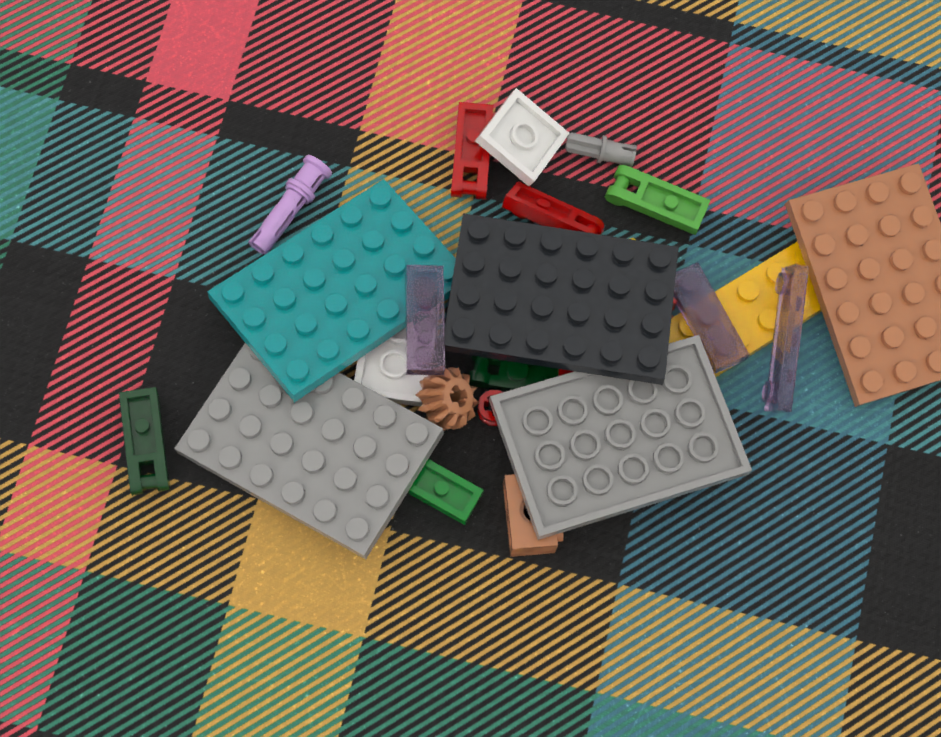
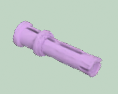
(298, 192)

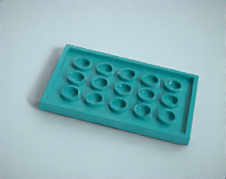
(331, 289)

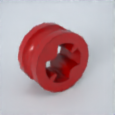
(486, 416)

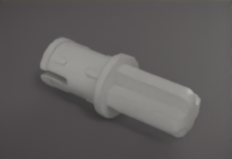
(601, 149)

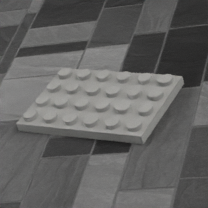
(615, 445)
(327, 460)

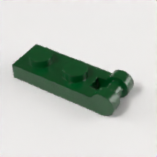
(510, 376)
(144, 439)

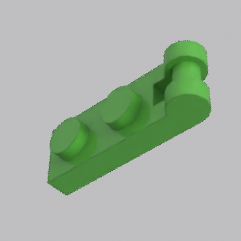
(658, 199)

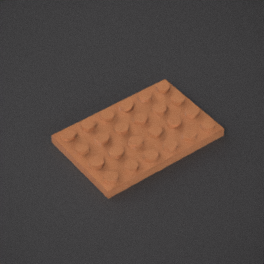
(876, 278)

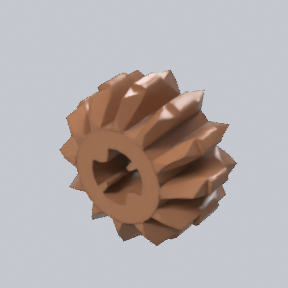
(447, 399)

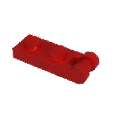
(469, 155)
(548, 211)

